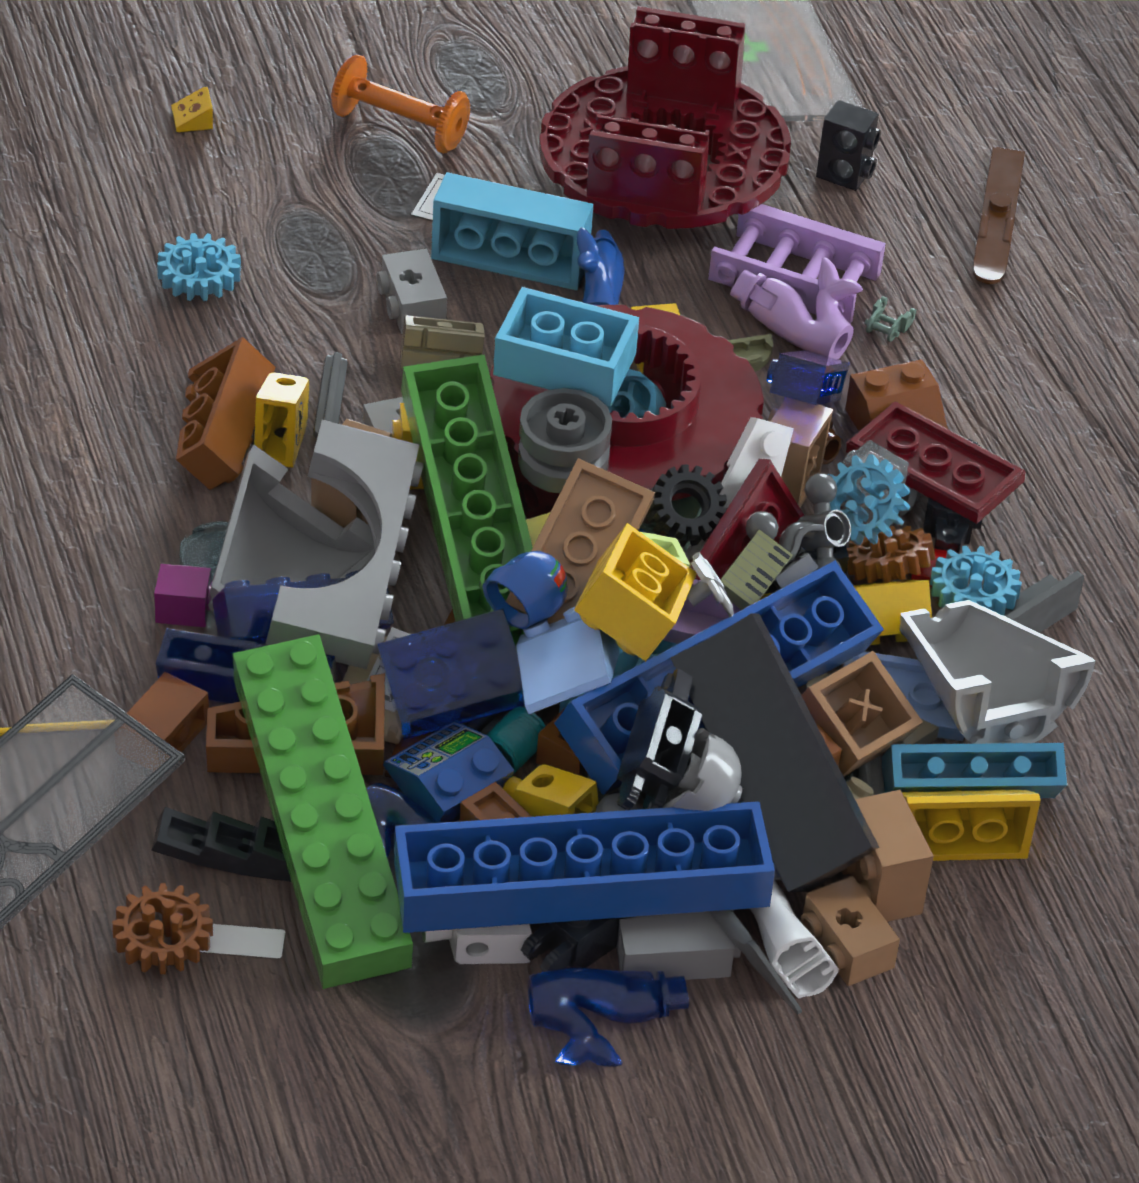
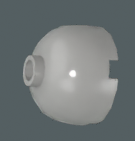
(710, 776)

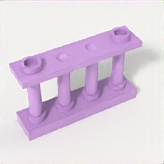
(803, 238)

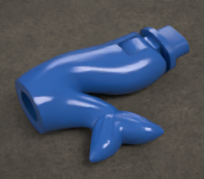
(602, 267)

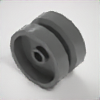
(559, 430)

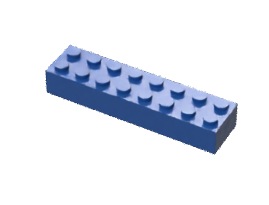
(811, 621)
(582, 867)

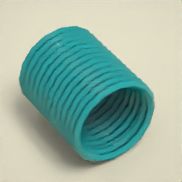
(517, 736)

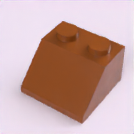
(905, 383)

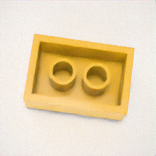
(635, 593)

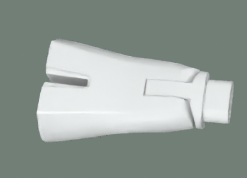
(792, 948)

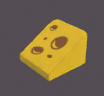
(193, 112)

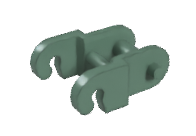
(899, 325)

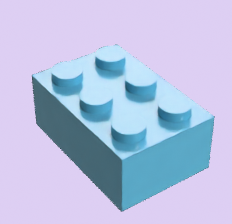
(565, 345)

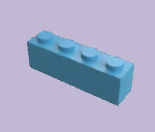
(975, 767)

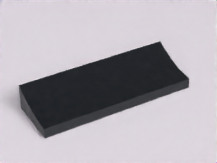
(783, 757)

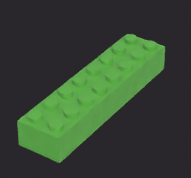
(465, 477)
(322, 811)

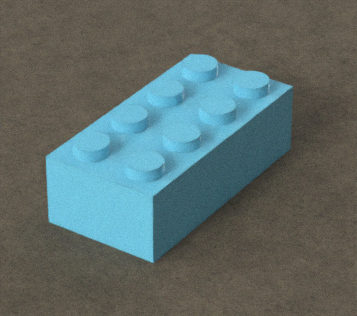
(509, 230)

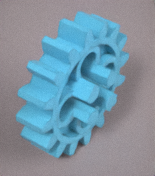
(199, 266)
(878, 478)
(1000, 582)

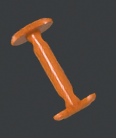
(353, 86)

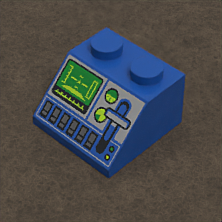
(448, 769)

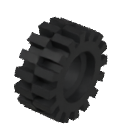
(697, 486)

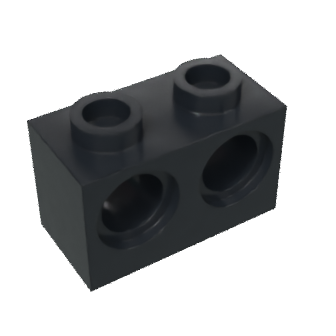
(848, 145)

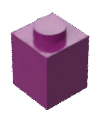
(182, 595)

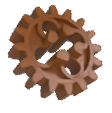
(891, 557)
(143, 936)

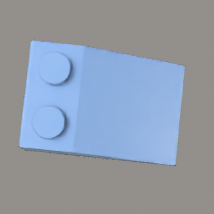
(563, 660)

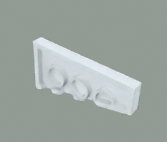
(758, 441)

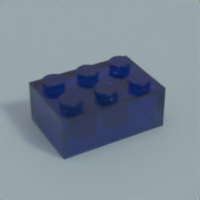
(452, 673)

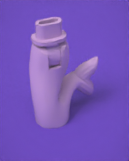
(787, 316)

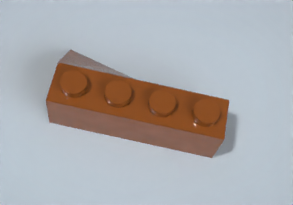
(221, 412)
(363, 706)

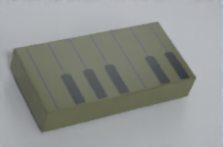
(754, 570)

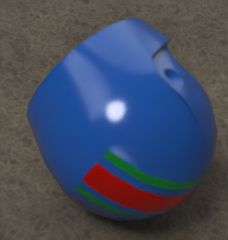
(537, 583)

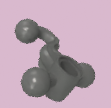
(813, 531)

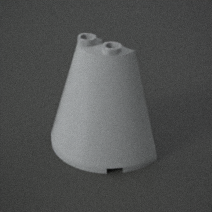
(283, 535)
(995, 673)

